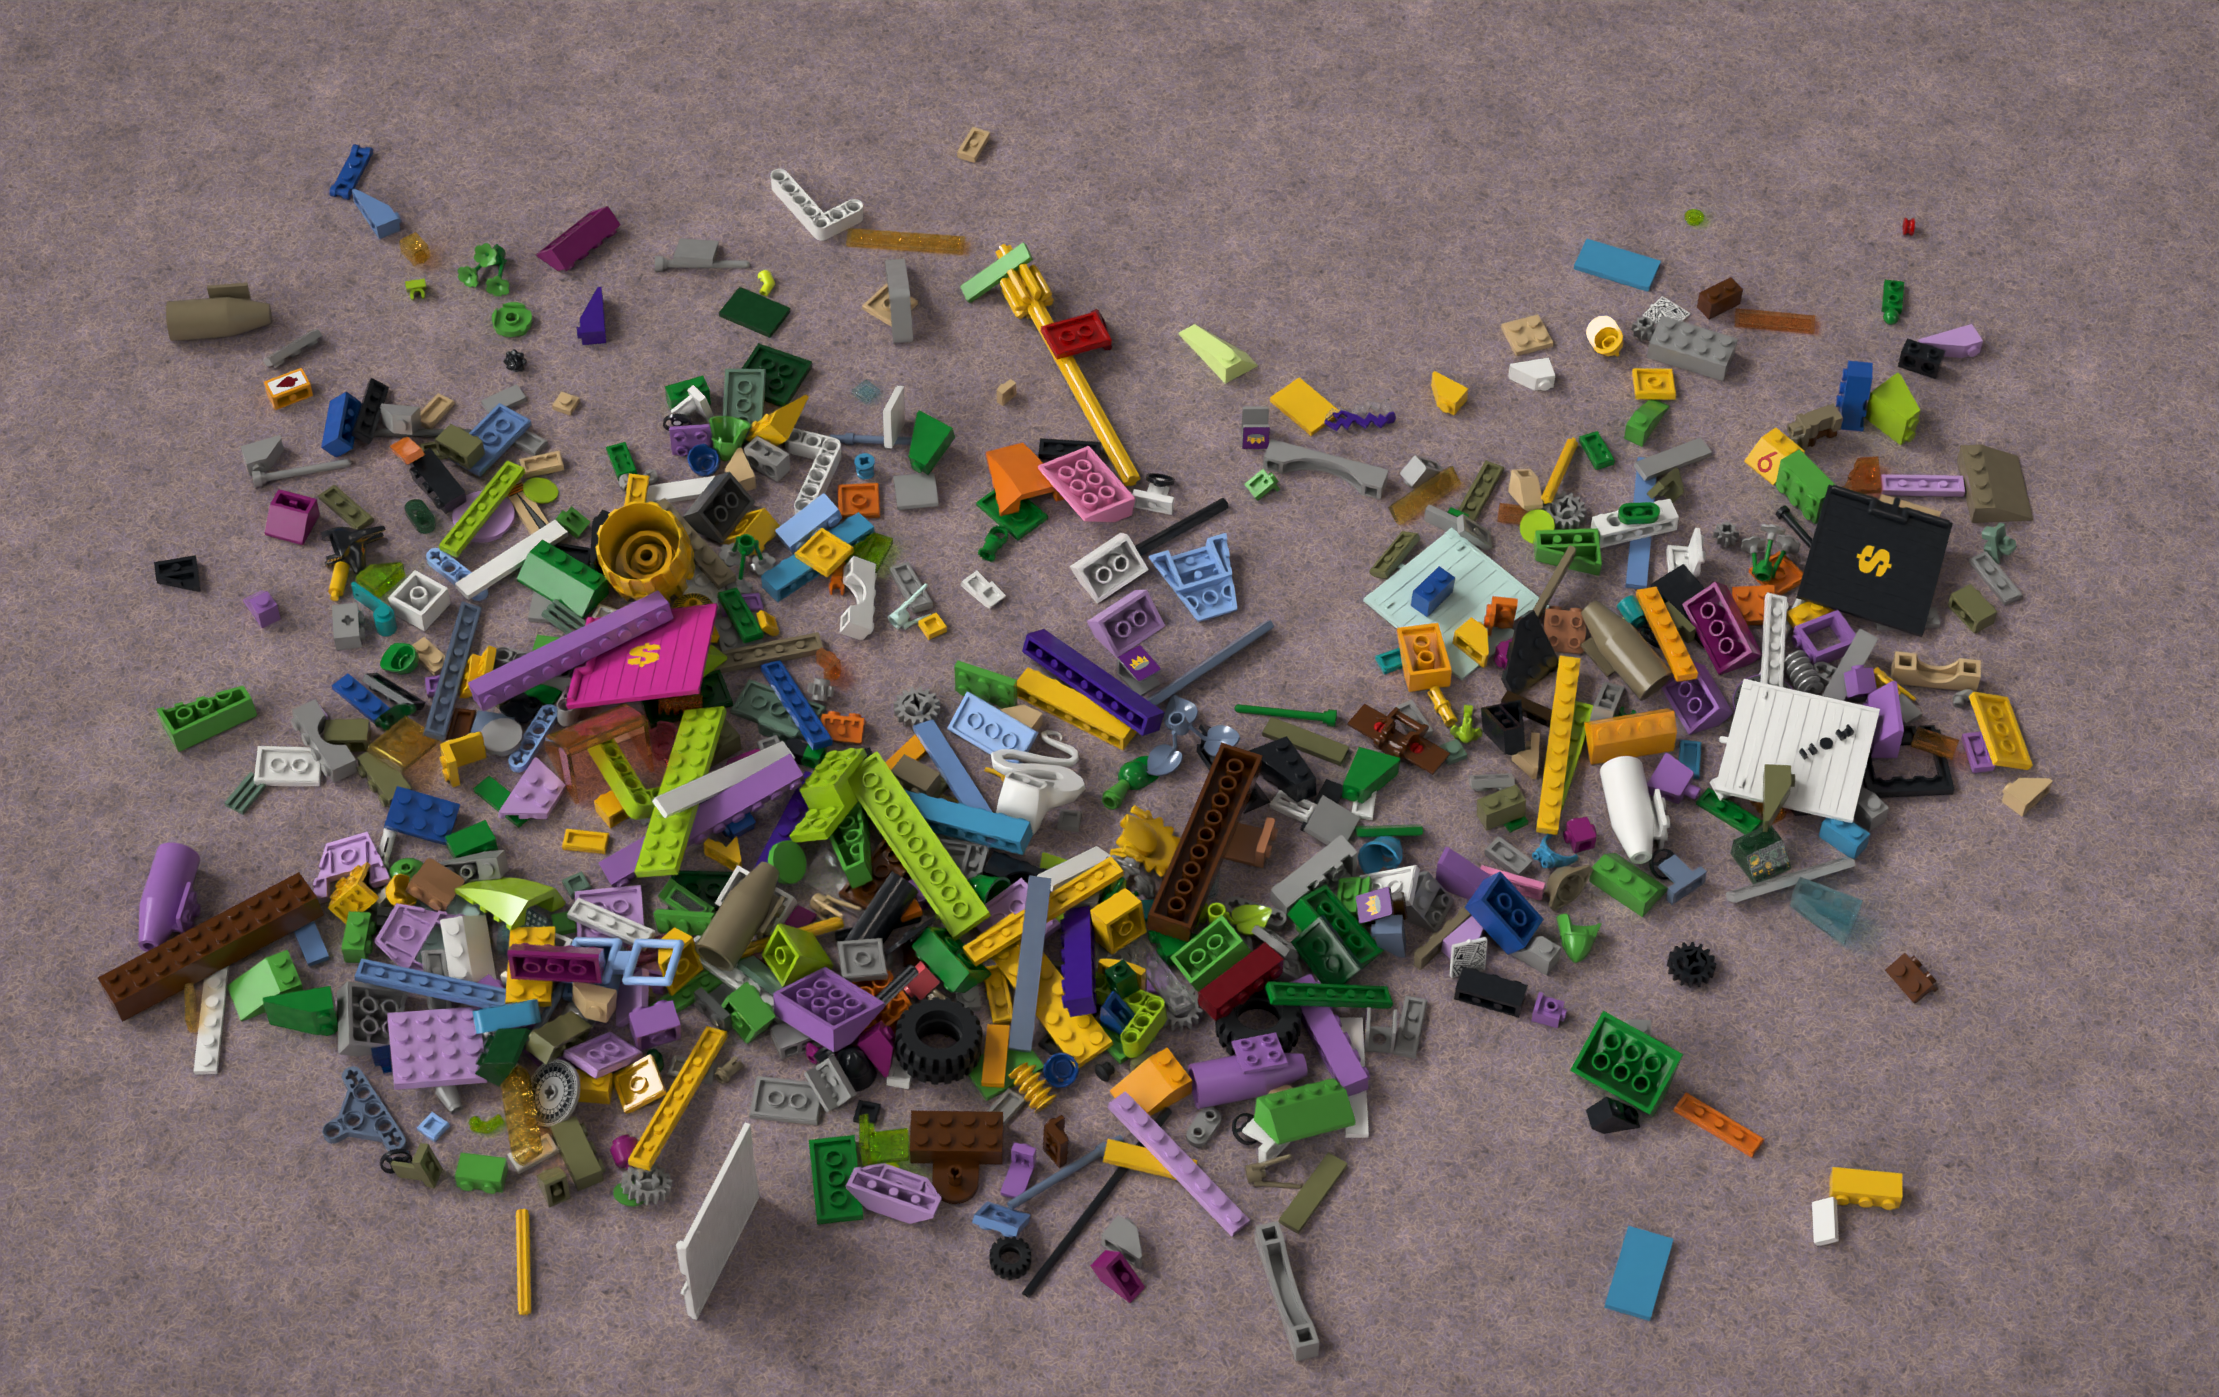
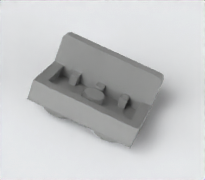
(830, 1084)

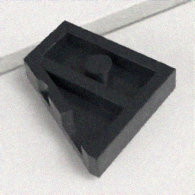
(179, 573)

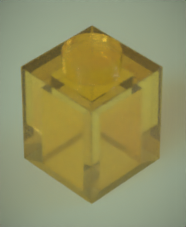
(414, 249)

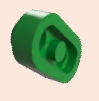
(1638, 513)

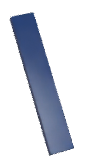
(796, 705)

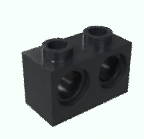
(1921, 358)

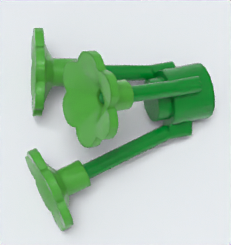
(487, 256)

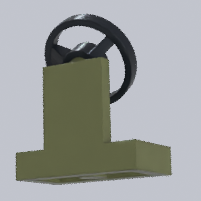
(1684, 627)
(422, 1167)

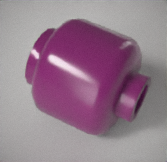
(622, 1149)

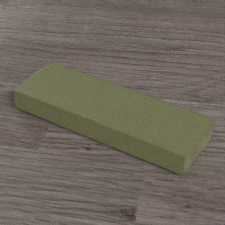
(346, 508)
(1394, 554)

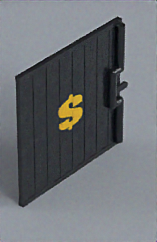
(1875, 560)

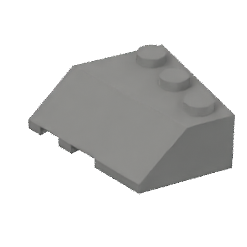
(363, 1016)

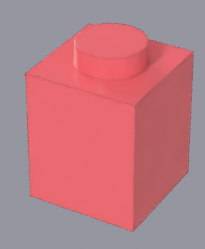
(922, 983)

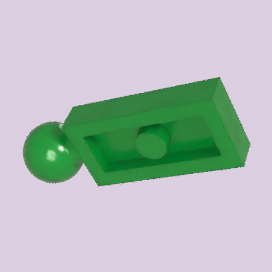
(1892, 300)

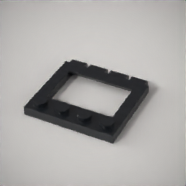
(1918, 785)

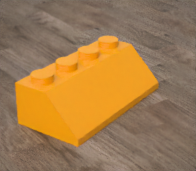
(1631, 735)

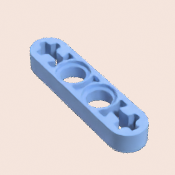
(456, 575)
(532, 738)

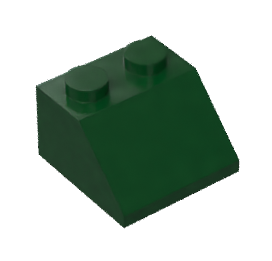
(501, 1054)

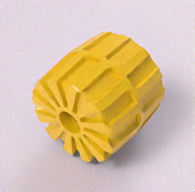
(640, 533)

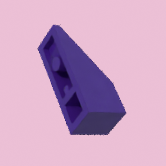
(593, 321)

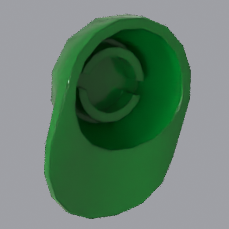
(400, 658)
(1135, 773)

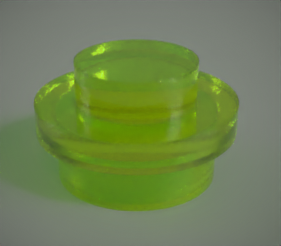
(1694, 217)

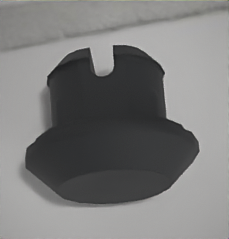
(1104, 1071)

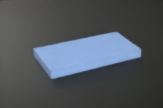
(990, 727)

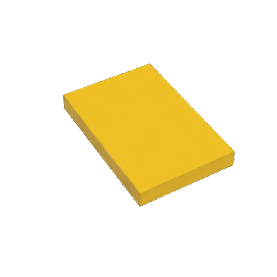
(1303, 406)

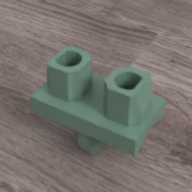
(1998, 542)

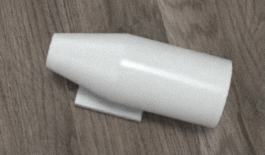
(1630, 809)

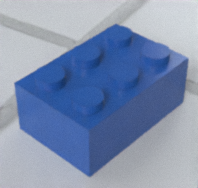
(1504, 913)

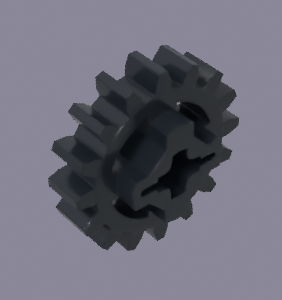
(1699, 971)

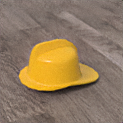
(1605, 336)

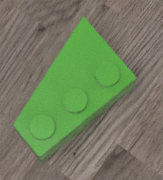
(1552, 545)

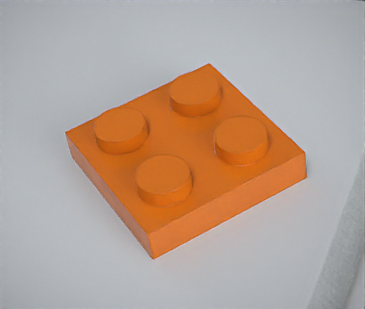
(1751, 602)

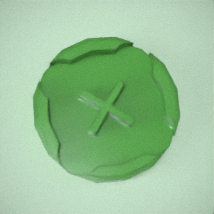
(789, 860)

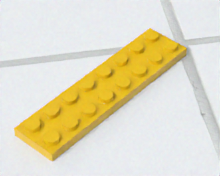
(1074, 1035)

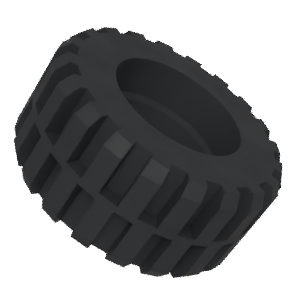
(938, 1017)
(1287, 1029)

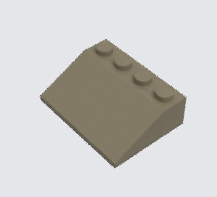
(1993, 485)

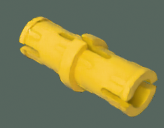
(1442, 706)

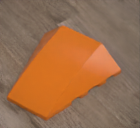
(1017, 477)

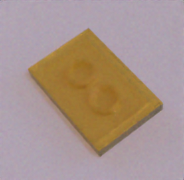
(402, 745)

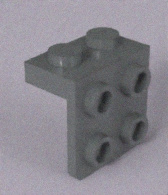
(711, 1006)

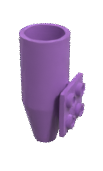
(168, 896)
(1248, 1074)

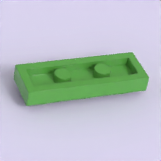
(687, 921)

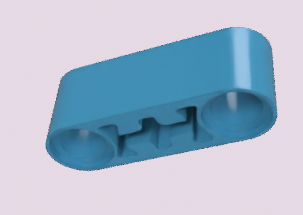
(506, 1016)

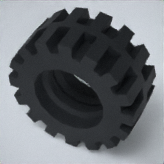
(1010, 1245)

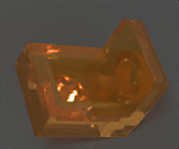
(830, 663)

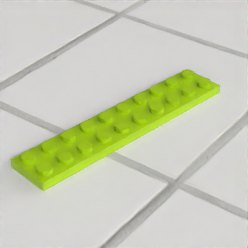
(689, 760)
(917, 847)

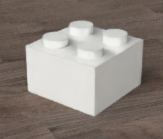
(419, 600)

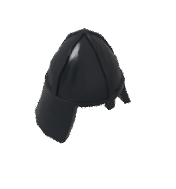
(857, 1067)

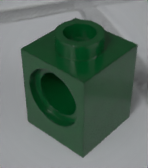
(1122, 979)

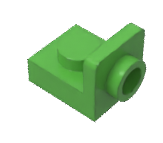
(1261, 484)
(573, 522)

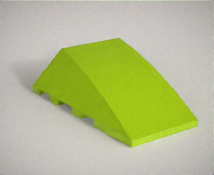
(510, 898)

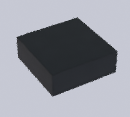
(869, 1108)

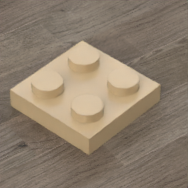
(1527, 335)

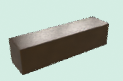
(1530, 709)

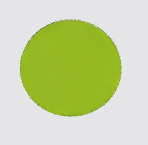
(540, 490)
(1533, 521)

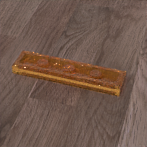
(1774, 321)

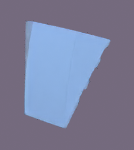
(1201, 578)

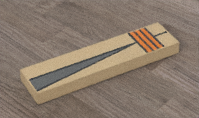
(526, 509)

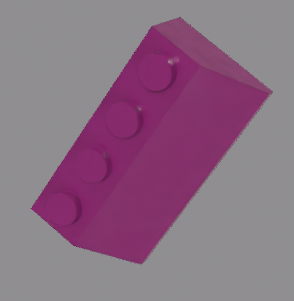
(579, 239)
(1722, 628)
(556, 963)

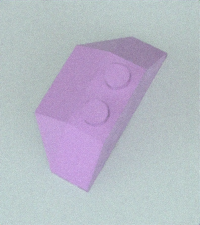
(894, 1192)

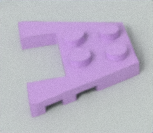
(342, 857)
(407, 932)

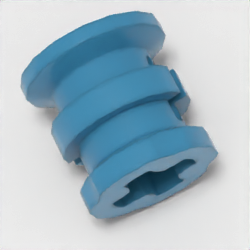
(864, 466)

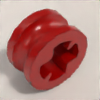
(1908, 226)

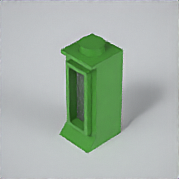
(681, 899)

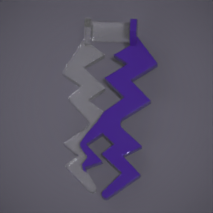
(1352, 415)

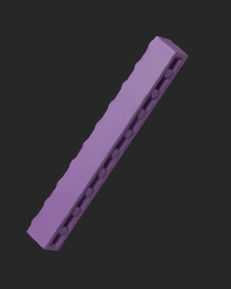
(570, 650)
(716, 813)

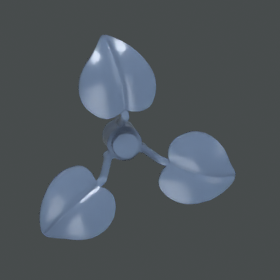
(1179, 718)

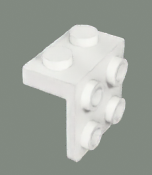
(1690, 556)

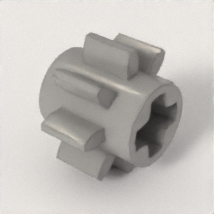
(1643, 328)
(1726, 534)
(820, 689)

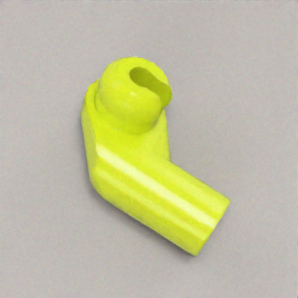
(767, 279)

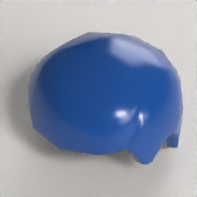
(703, 456)
(1060, 1067)

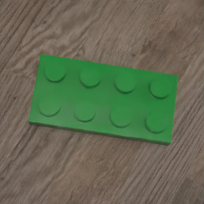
(831, 1167)

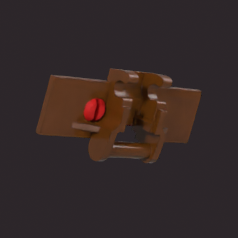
(1394, 743)

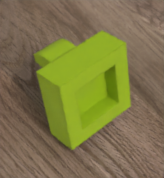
(416, 286)

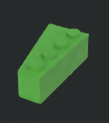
(206, 716)
(853, 846)

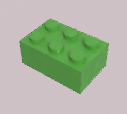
(1803, 484)
(1210, 953)

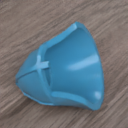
(1371, 854)

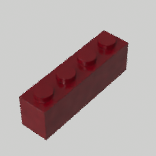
(1240, 981)

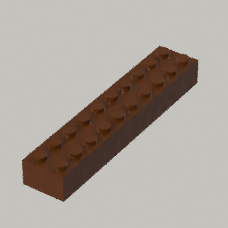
(1204, 842)
(210, 946)

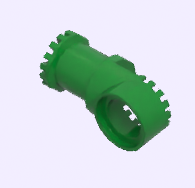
(993, 543)

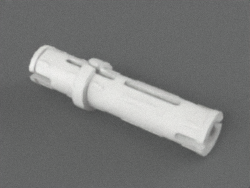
(388, 837)

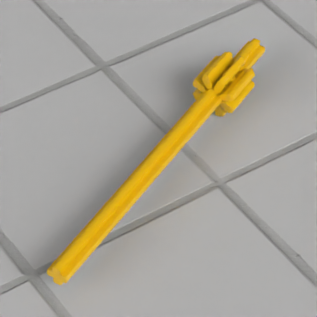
(1028, 297)

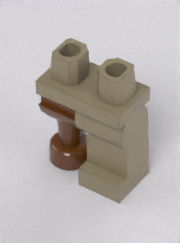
(1815, 425)

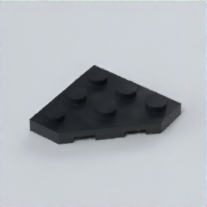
(1528, 654)

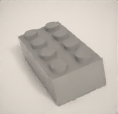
(1692, 348)

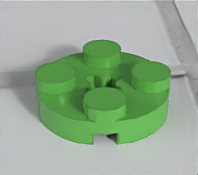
(506, 328)

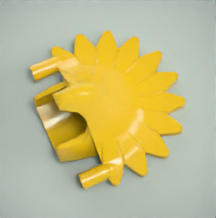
(1146, 841)

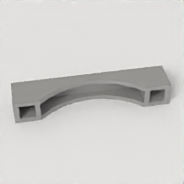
(1285, 458)
(1277, 1267)

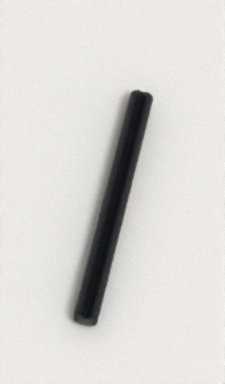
(1182, 526)
(885, 995)

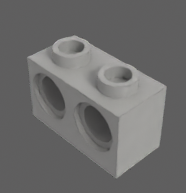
(767, 459)

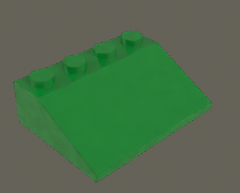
(1627, 1063)

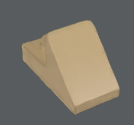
(1529, 759)

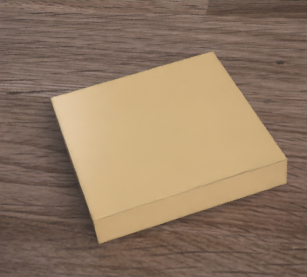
(879, 305)

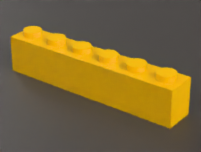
(1072, 708)

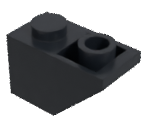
(1612, 1116)

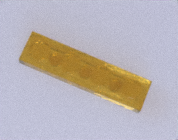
(1424, 495)

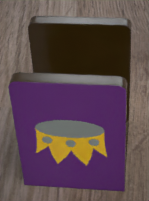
(1379, 905)

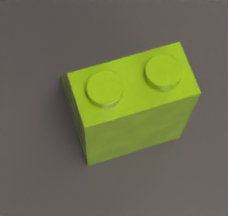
(1894, 410)
(794, 954)

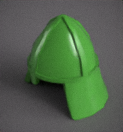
(728, 434)
(1576, 939)

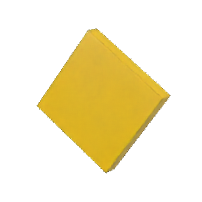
(1653, 383)
(824, 552)
(639, 1084)

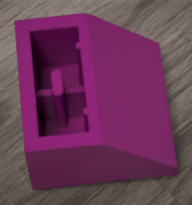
(291, 517)

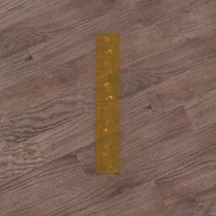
(905, 241)

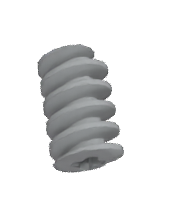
(1802, 673)

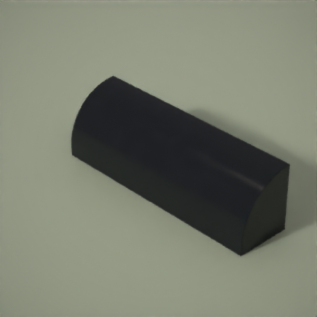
(884, 909)

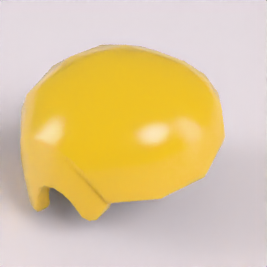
(396, 892)

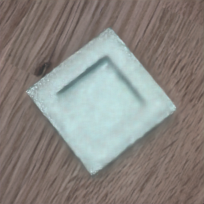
(866, 391)

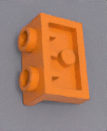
(1500, 613)
(844, 728)

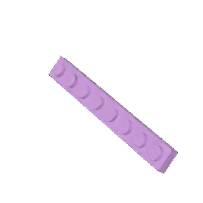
(1178, 1163)

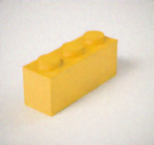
(1866, 1188)

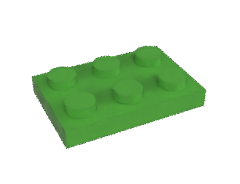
(985, 685)

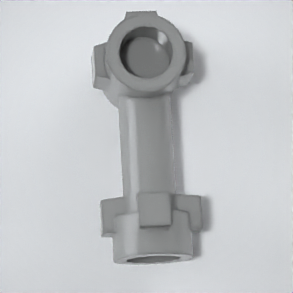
(623, 479)

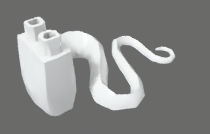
(1039, 784)

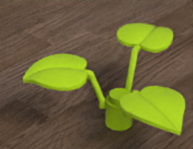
(1244, 916)

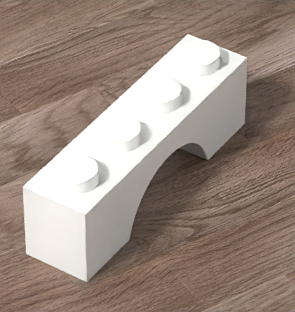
(860, 579)

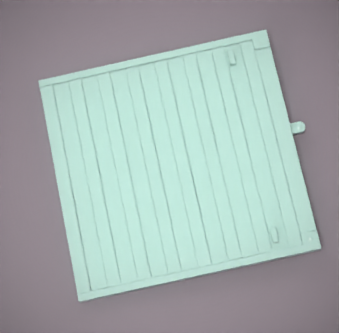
(1474, 585)

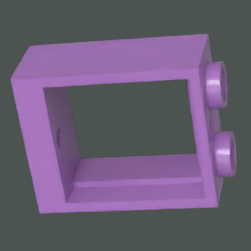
(1839, 627)

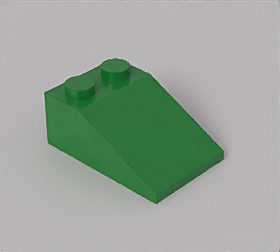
(304, 1011)

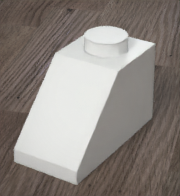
(1533, 374)

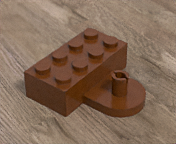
(956, 1147)

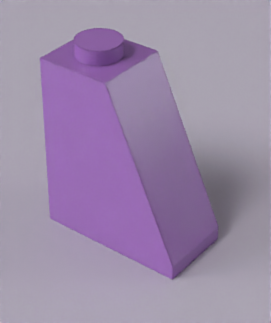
(1458, 874)

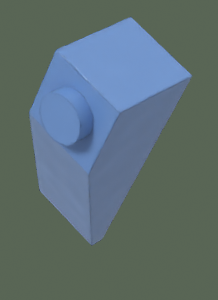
(377, 214)

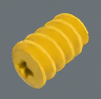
(1032, 1087)

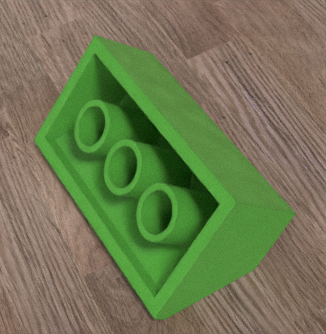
(1304, 1111)

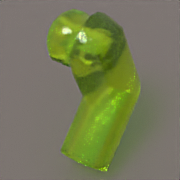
(485, 1127)

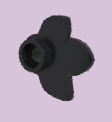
(521, 708)

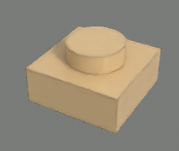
(1006, 392)
(565, 403)

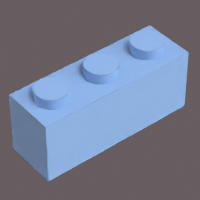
(803, 525)

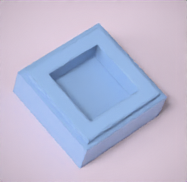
(433, 1127)

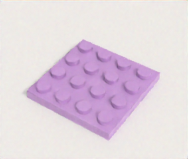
(434, 1048)

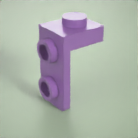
(1020, 1170)

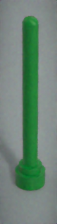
(1328, 717)

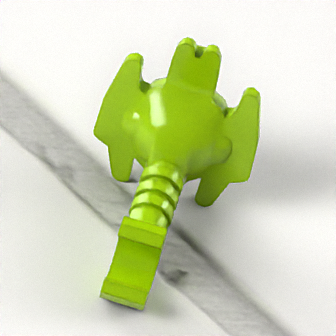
(1466, 732)

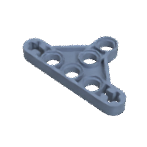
(358, 1108)

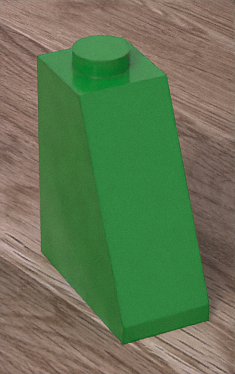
(928, 442)
(1369, 774)

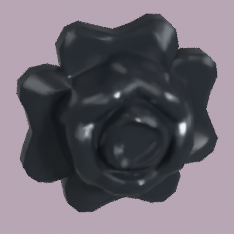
(515, 361)

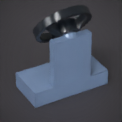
(1679, 873)

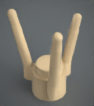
(823, 905)

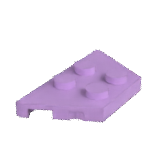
(534, 793)

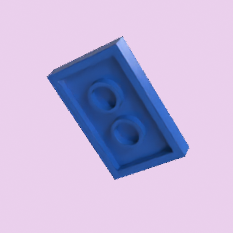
(421, 815)

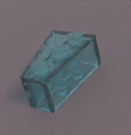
(1827, 909)

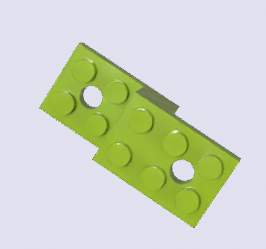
(828, 795)

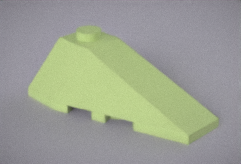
(1218, 354)

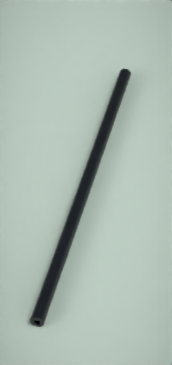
(1084, 1218)

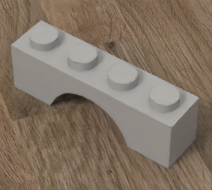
(335, 759)

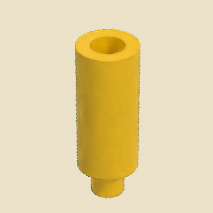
(338, 580)

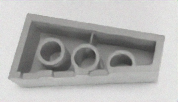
(1324, 868)

